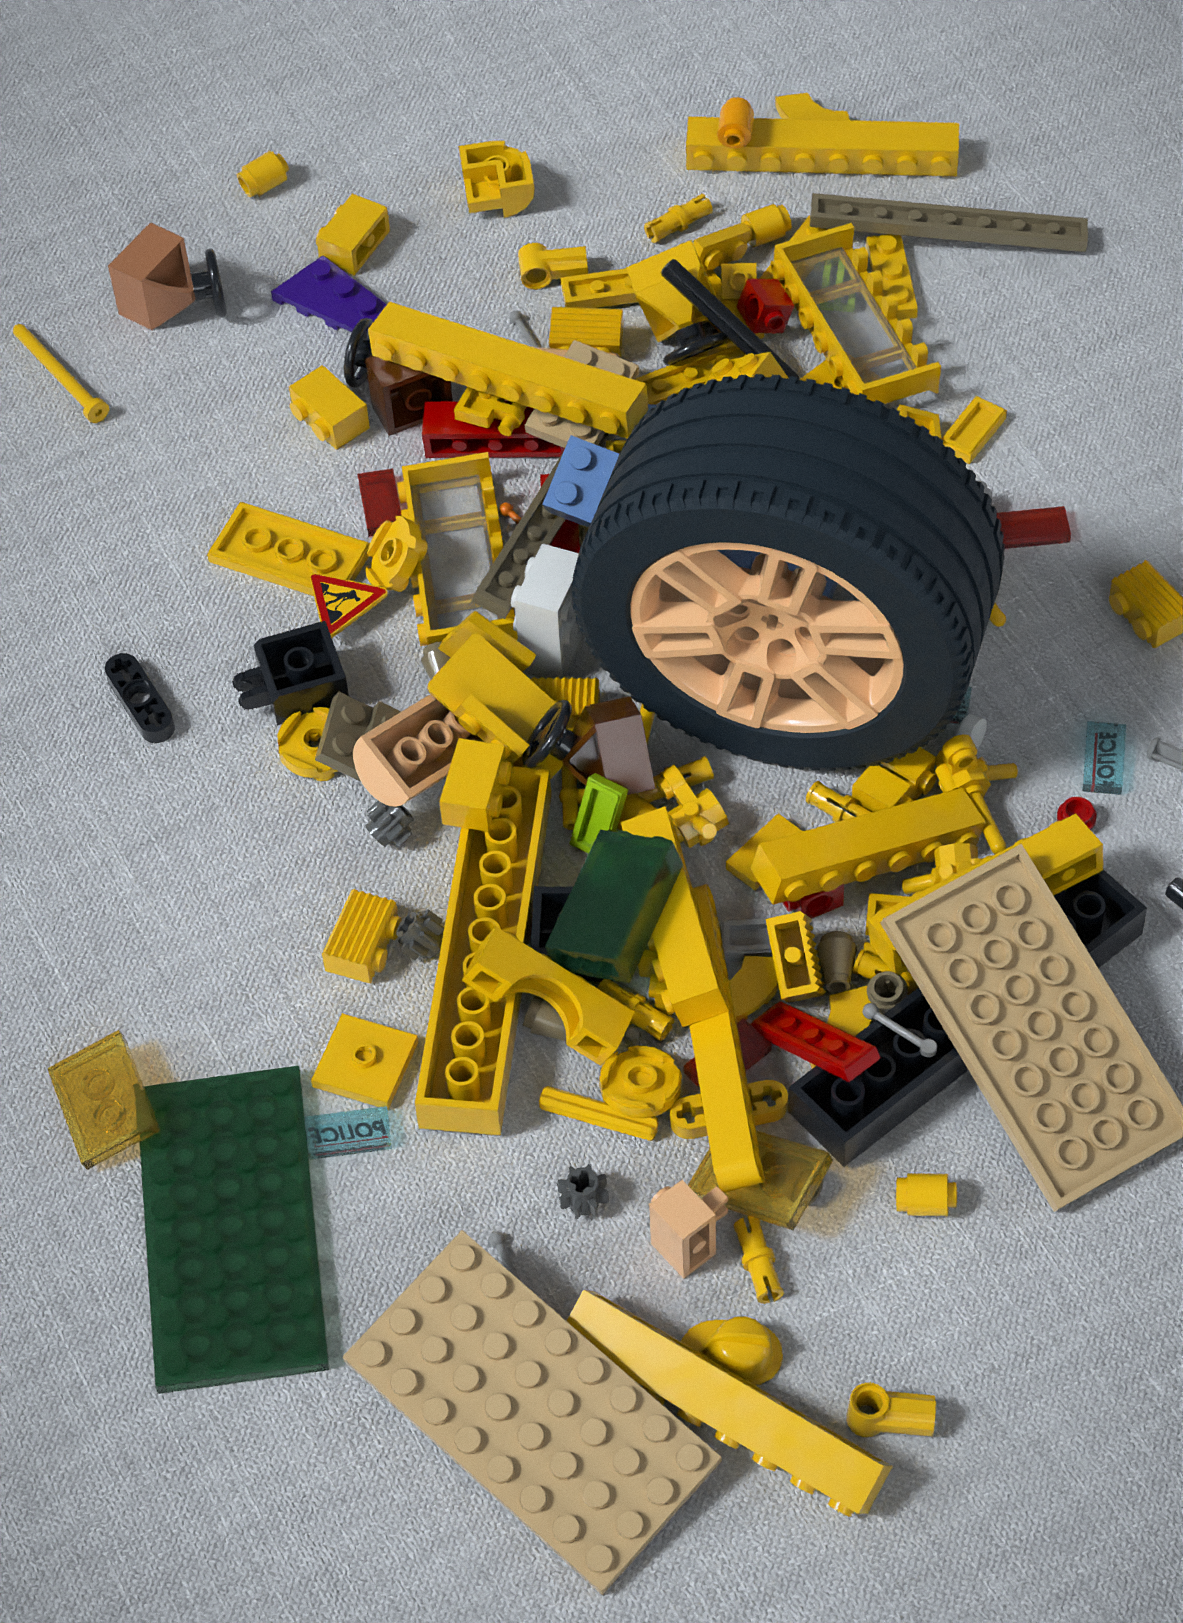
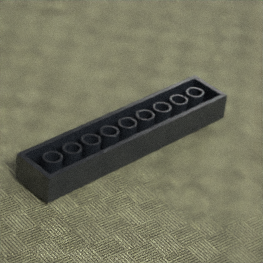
(860, 1112)

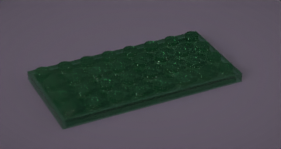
(231, 1232)

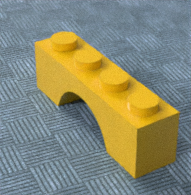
(590, 1017)

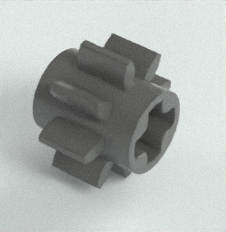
(389, 823)
(420, 934)
(572, 1188)

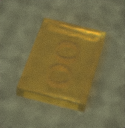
(103, 1099)
(789, 1183)

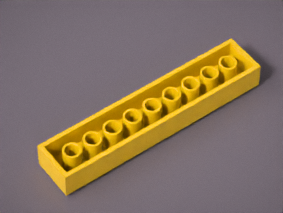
(468, 1033)

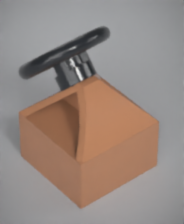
(155, 278)

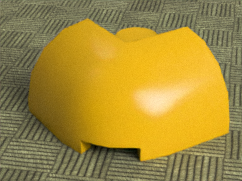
(496, 177)

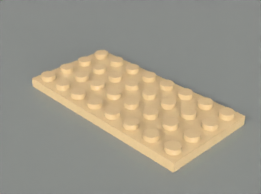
(1037, 1026)
(532, 1411)

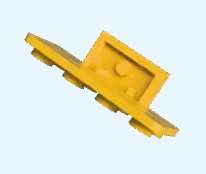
(493, 699)

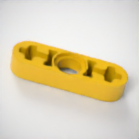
(761, 1111)

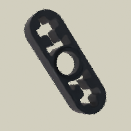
(139, 712)

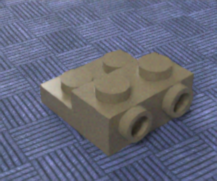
(344, 725)

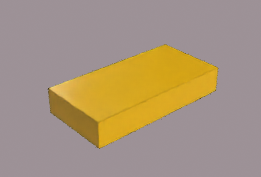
(974, 428)
(741, 861)

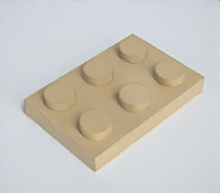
(558, 429)

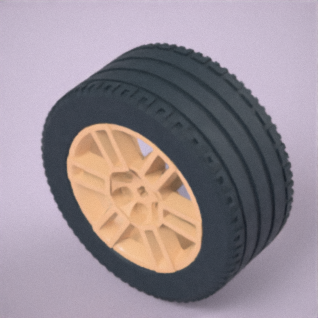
(760, 650)

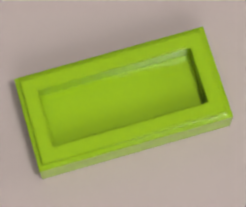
(598, 810)

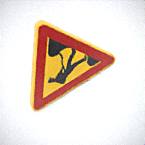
(343, 600)

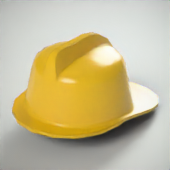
(739, 1346)

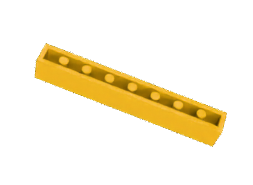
(828, 147)
(508, 369)
(732, 1406)

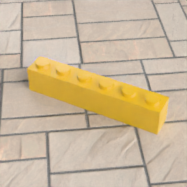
(865, 846)
(1062, 854)
(681, 938)

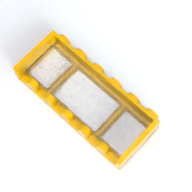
(852, 318)
(461, 523)

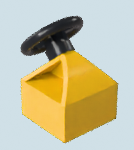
(667, 308)

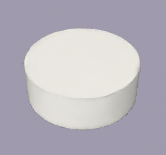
(973, 726)

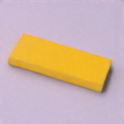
(285, 549)

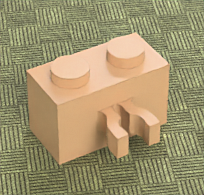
(685, 1225)

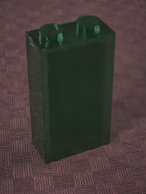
(614, 905)

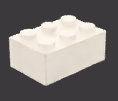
(546, 612)

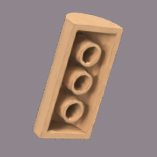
(408, 751)

